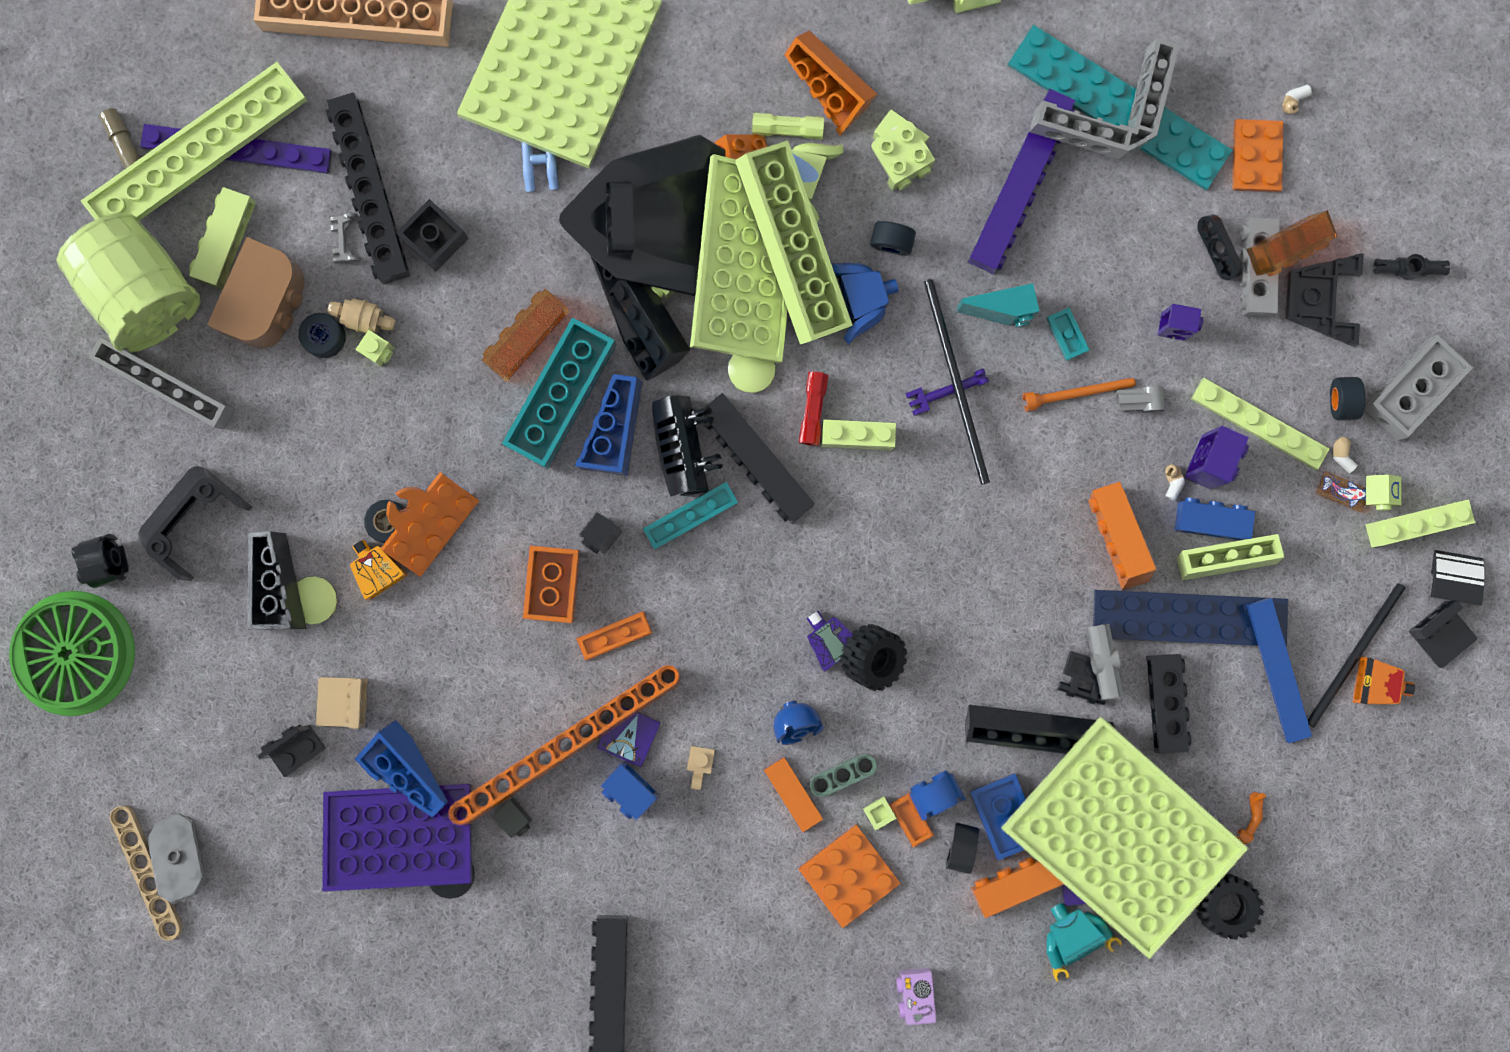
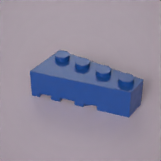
(613, 428)

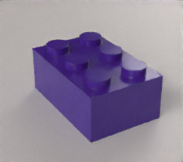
(1217, 457)

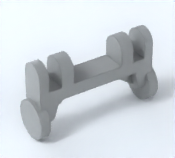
(343, 223)

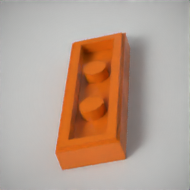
(614, 635)
(793, 794)

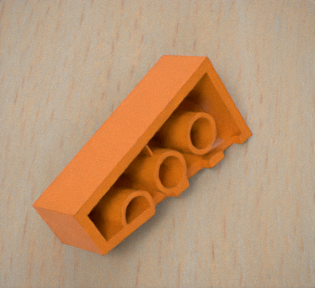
(830, 80)

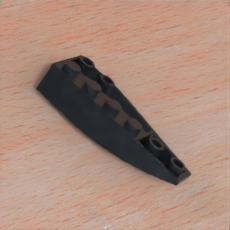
(643, 324)

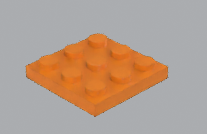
(849, 876)

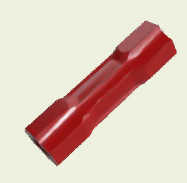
(815, 391)

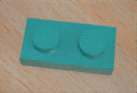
(1067, 334)

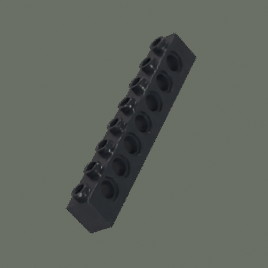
(346, 108)

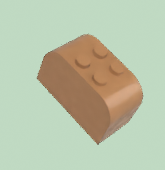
(258, 296)

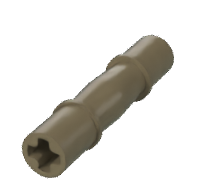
(119, 136)

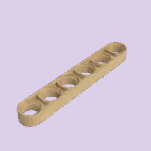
(141, 874)

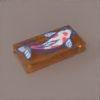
(1342, 491)

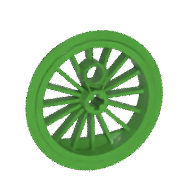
(122, 657)

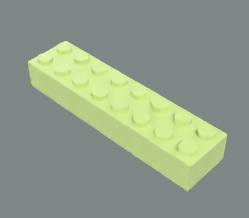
(793, 242)

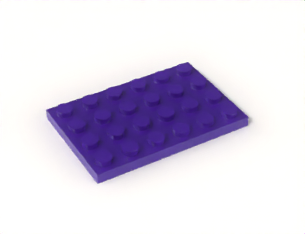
(389, 843)

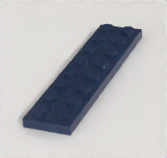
(1181, 617)

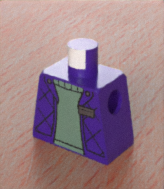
(827, 639)

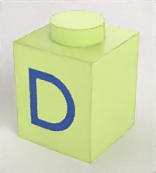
(1383, 491)

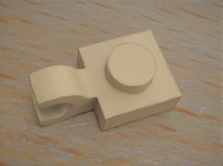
(700, 762)

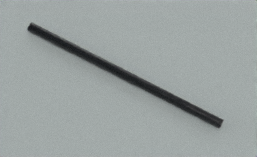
(956, 381)

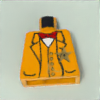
(375, 570)

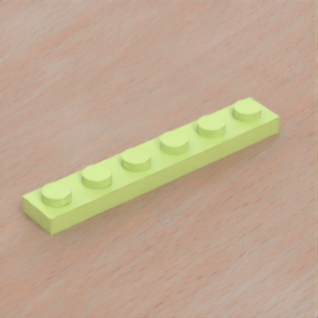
(1260, 424)

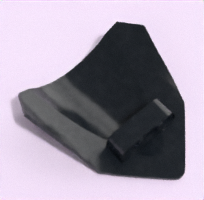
(647, 214)

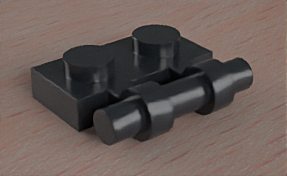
(1080, 668)

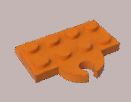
(426, 522)

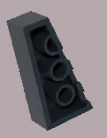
(272, 584)

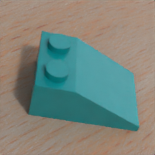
(1005, 306)

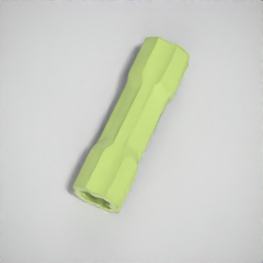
(804, 127)

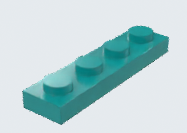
(690, 515)

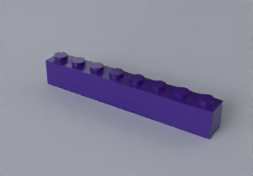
(1016, 194)

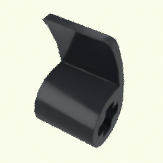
(963, 849)

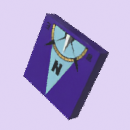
(631, 738)

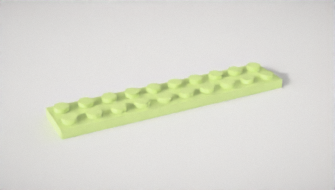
(198, 146)

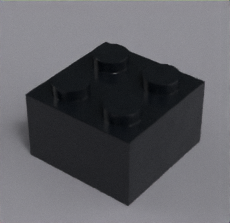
(432, 235)

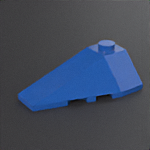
(400, 764)

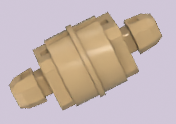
(361, 315)

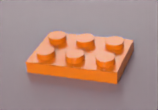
(1257, 155)

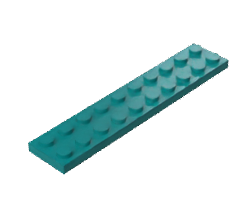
(1108, 97)

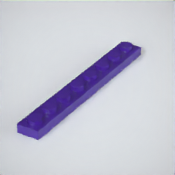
(256, 151)

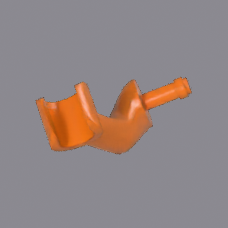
(1256, 805)

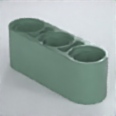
(855, 775)

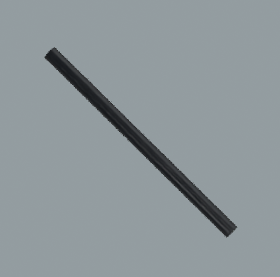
(1355, 654)

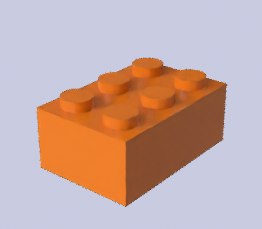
(551, 584)

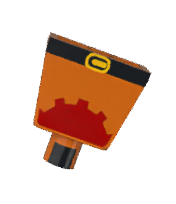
(1380, 683)

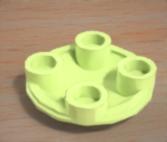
(750, 374)
(317, 599)

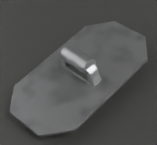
(176, 858)

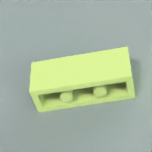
(858, 435)

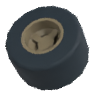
(376, 520)

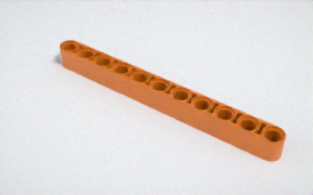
(491, 788)

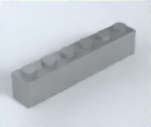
(162, 383)

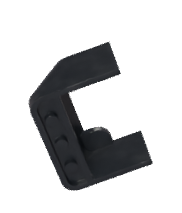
(193, 486)

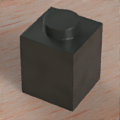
(512, 818)

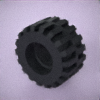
(886, 664)
(1247, 915)

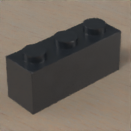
(599, 534)

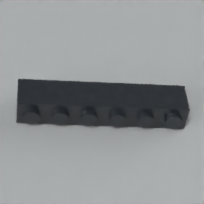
(758, 460)
(1024, 729)
(609, 983)

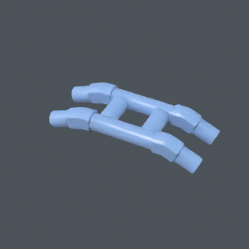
(528, 162)

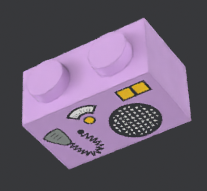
(917, 996)

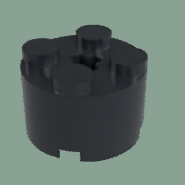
(100, 561)

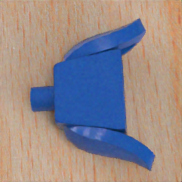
(863, 295)

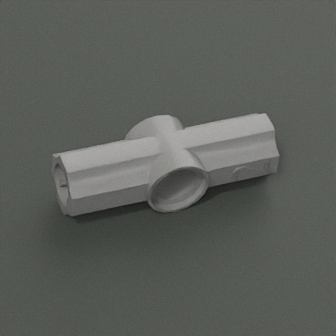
(1105, 661)

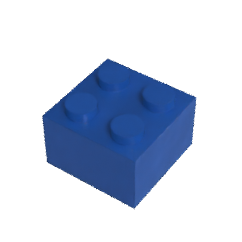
(629, 791)

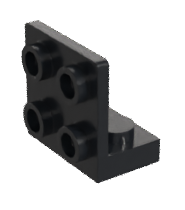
(1443, 633)
(293, 749)

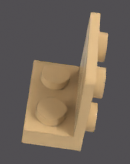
(342, 702)

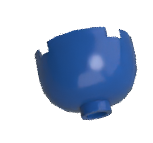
(796, 722)

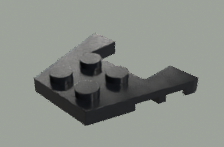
(1313, 297)

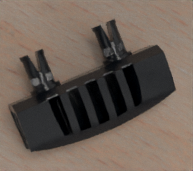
(680, 446)

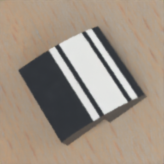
(1457, 577)

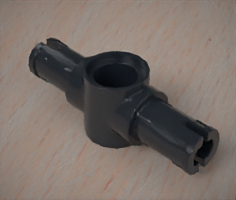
(1400, 267)

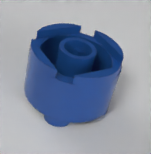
(937, 795)

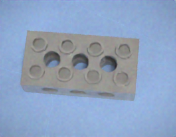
(1432, 387)

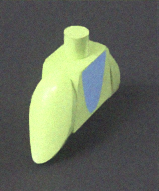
(810, 163)

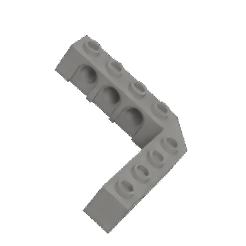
(1107, 137)

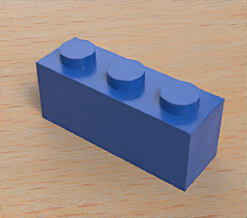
(1214, 519)

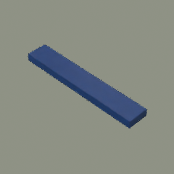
(1279, 670)

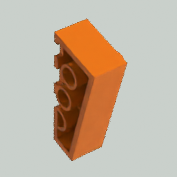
(1122, 536)

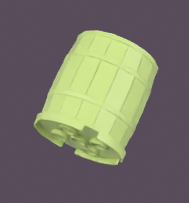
(127, 281)

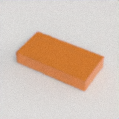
(910, 821)

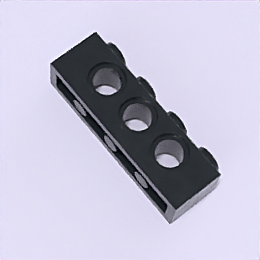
(1159, 692)

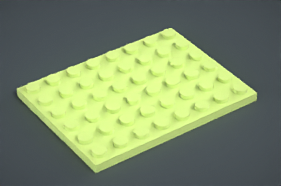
(558, 72)
(1124, 837)

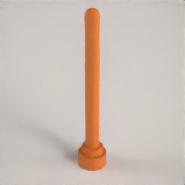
(1035, 400)

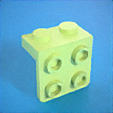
(903, 155)

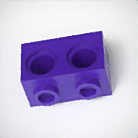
(1180, 322)

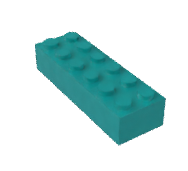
(559, 393)

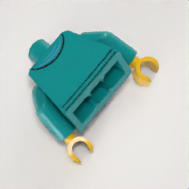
(1075, 937)

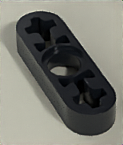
(1210, 244)

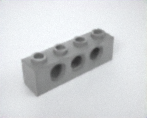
(1249, 302)

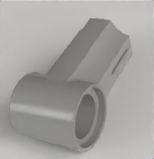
(1141, 399)

